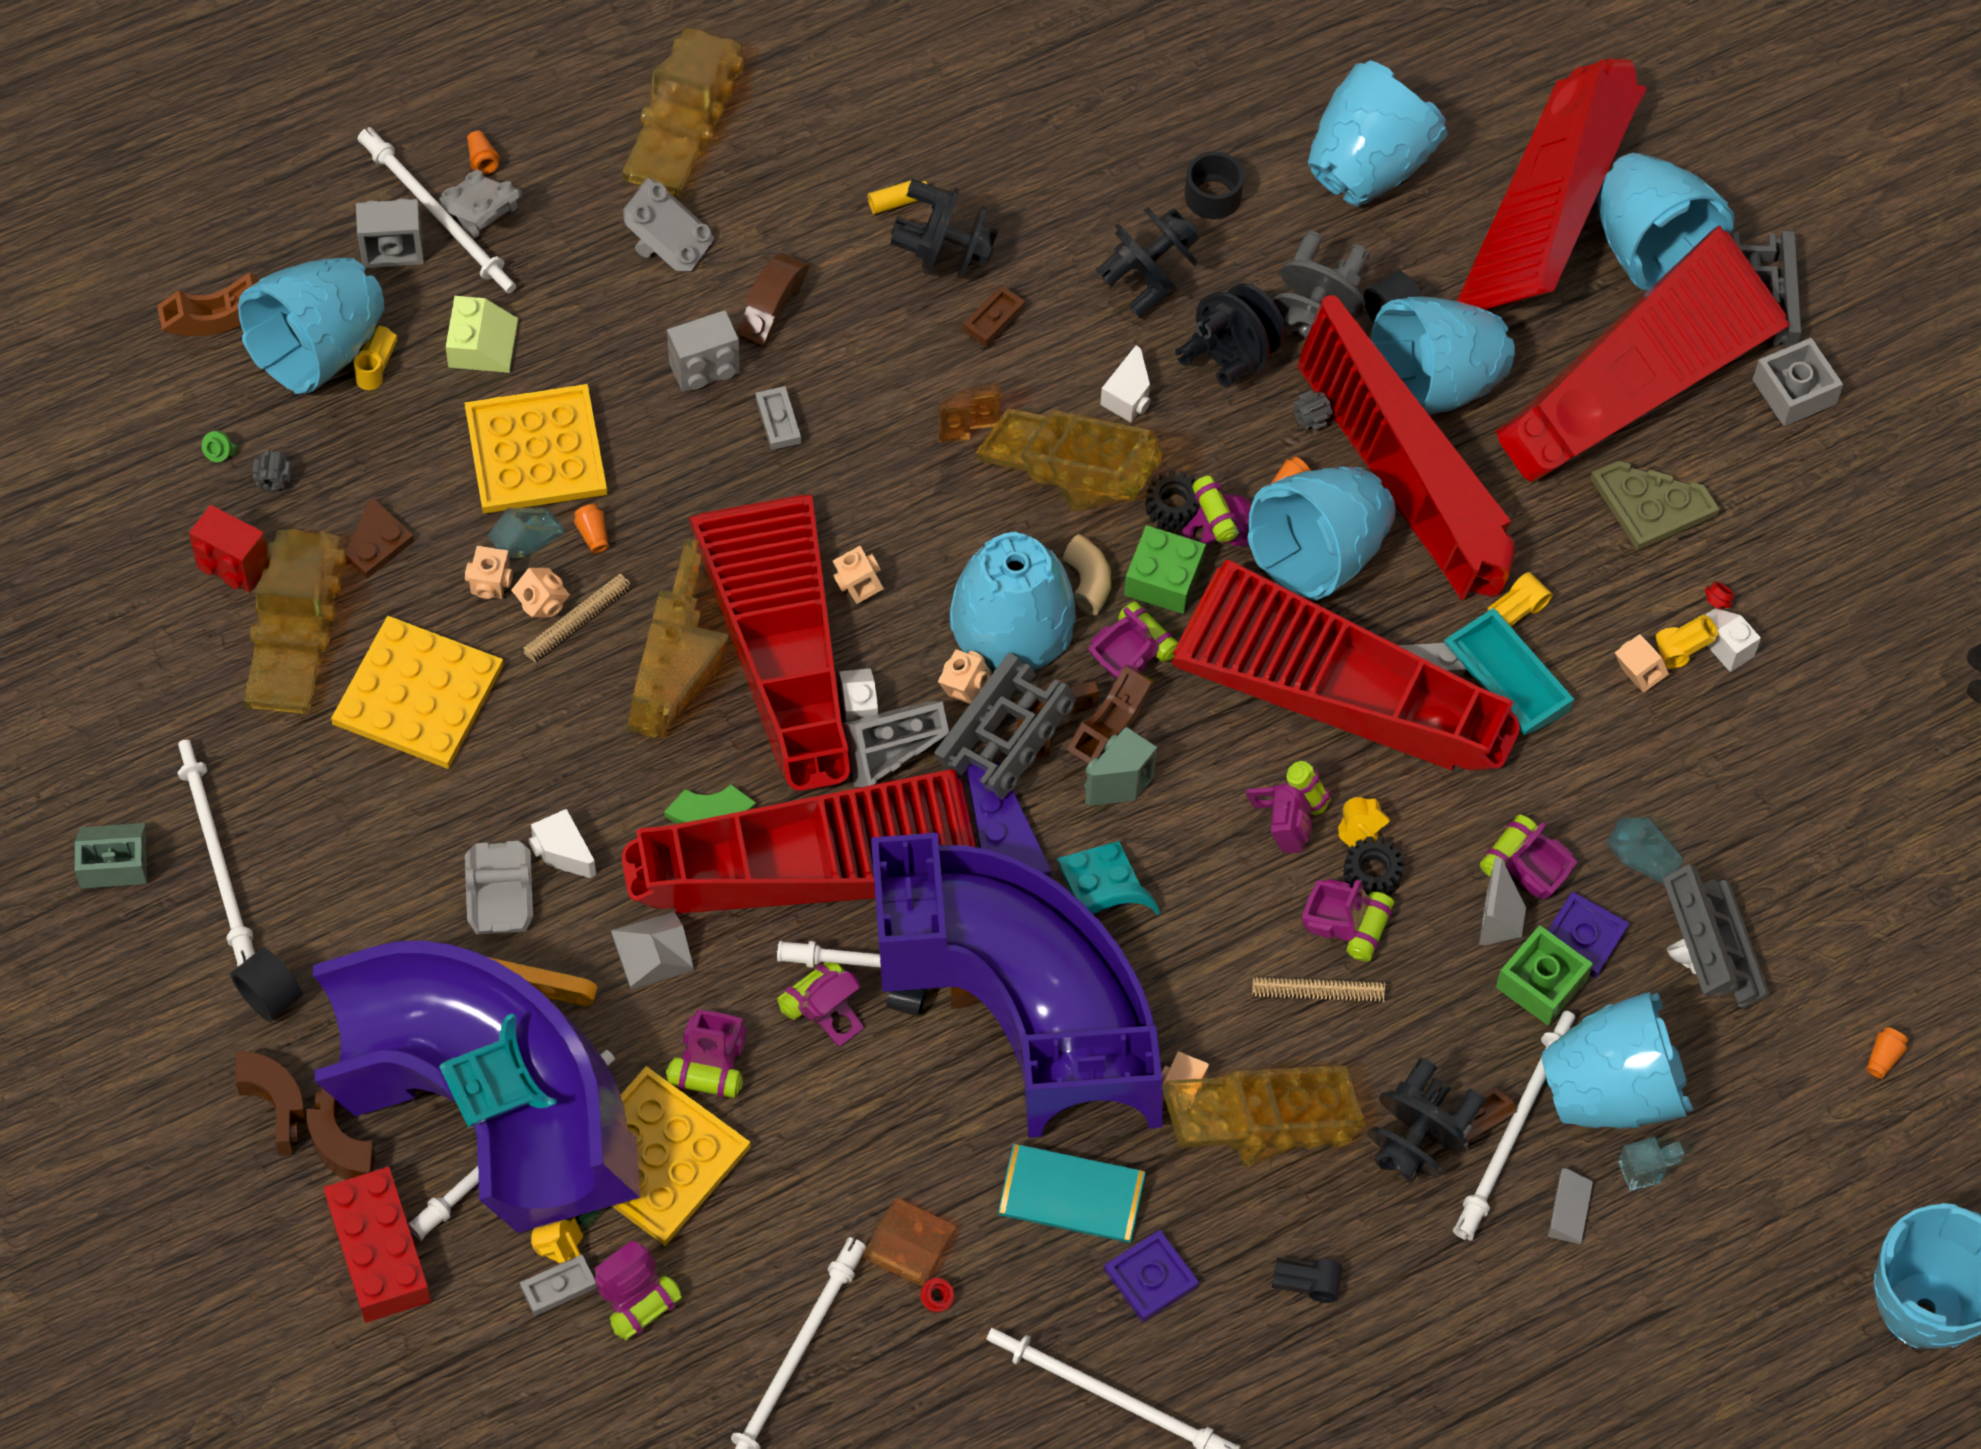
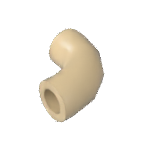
(1093, 572)

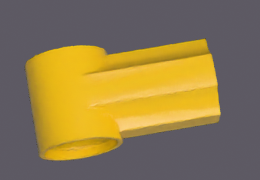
(373, 358)
(1524, 597)
(1678, 643)

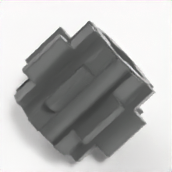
(1312, 410)
(271, 471)

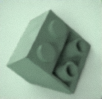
(1121, 770)
(111, 855)

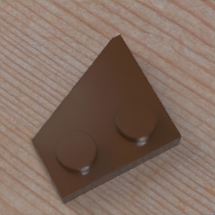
(376, 540)

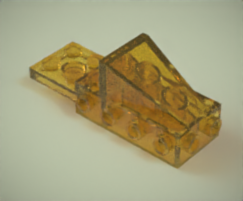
(684, 108)
(1080, 454)
(293, 619)
(677, 654)
(1265, 1110)

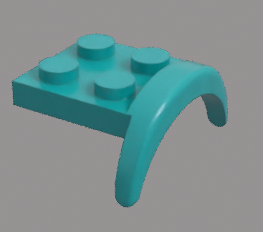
(1103, 878)
(493, 1079)

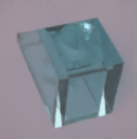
(524, 531)
(1644, 848)

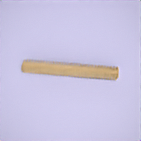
(576, 616)
(1318, 988)

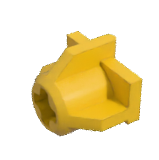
(1361, 820)
(557, 1240)

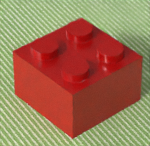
(229, 549)

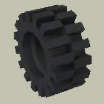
(1169, 515)
(1379, 852)

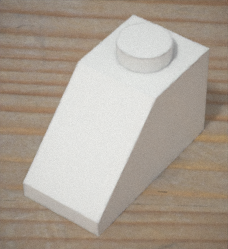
(1128, 387)
(1736, 639)
(858, 694)
(562, 845)

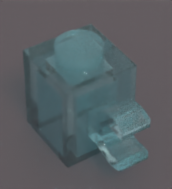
(1646, 1164)

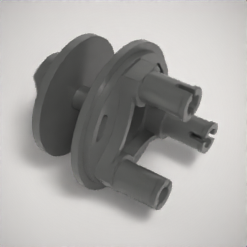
(1316, 281)

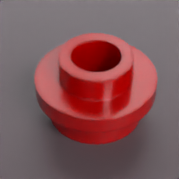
(1719, 595)
(943, 1288)

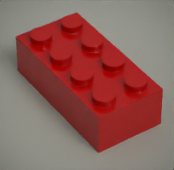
(377, 1244)

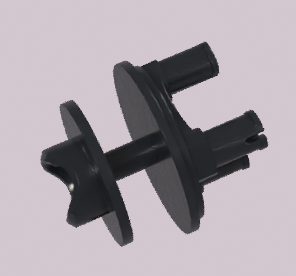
(927, 238)
(1130, 255)
(1236, 331)
(1425, 1119)

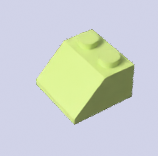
(480, 335)

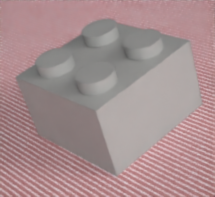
(389, 233)
(703, 351)
(1797, 382)

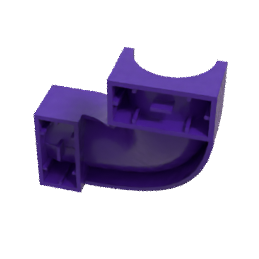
(1034, 962)
(427, 1002)

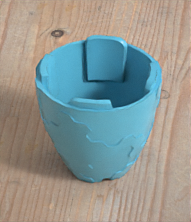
(1373, 135)
(1656, 215)
(310, 320)
(1443, 349)
(1319, 528)
(1013, 602)
(1617, 1068)
(1936, 1262)

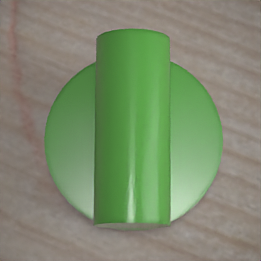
(217, 446)

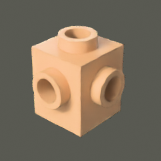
(854, 569)
(489, 572)
(540, 592)
(964, 675)

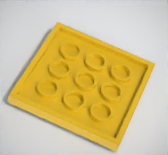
(535, 448)
(417, 692)
(679, 1151)

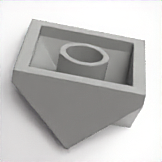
(1503, 908)
(653, 950)

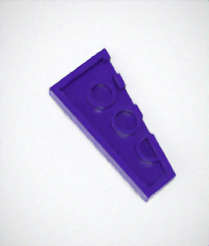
(1003, 824)

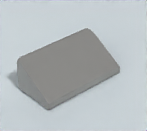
(1570, 1207)

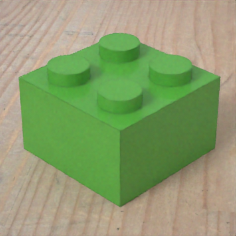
(1164, 569)
(1544, 975)

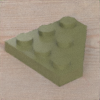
(1651, 503)

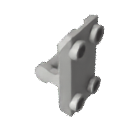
(479, 201)
(666, 227)
(498, 887)

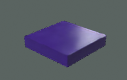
(1588, 930)
(1151, 1276)

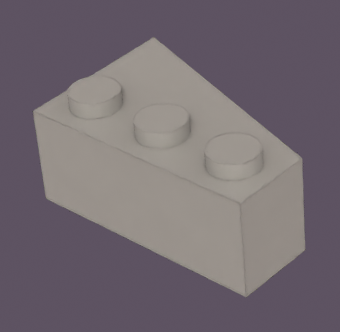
(890, 738)

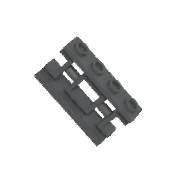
(1782, 288)
(987, 713)
(1715, 936)

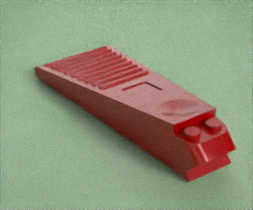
(1554, 185)
(1669, 339)
(1408, 453)
(775, 608)
(1338, 673)
(792, 849)

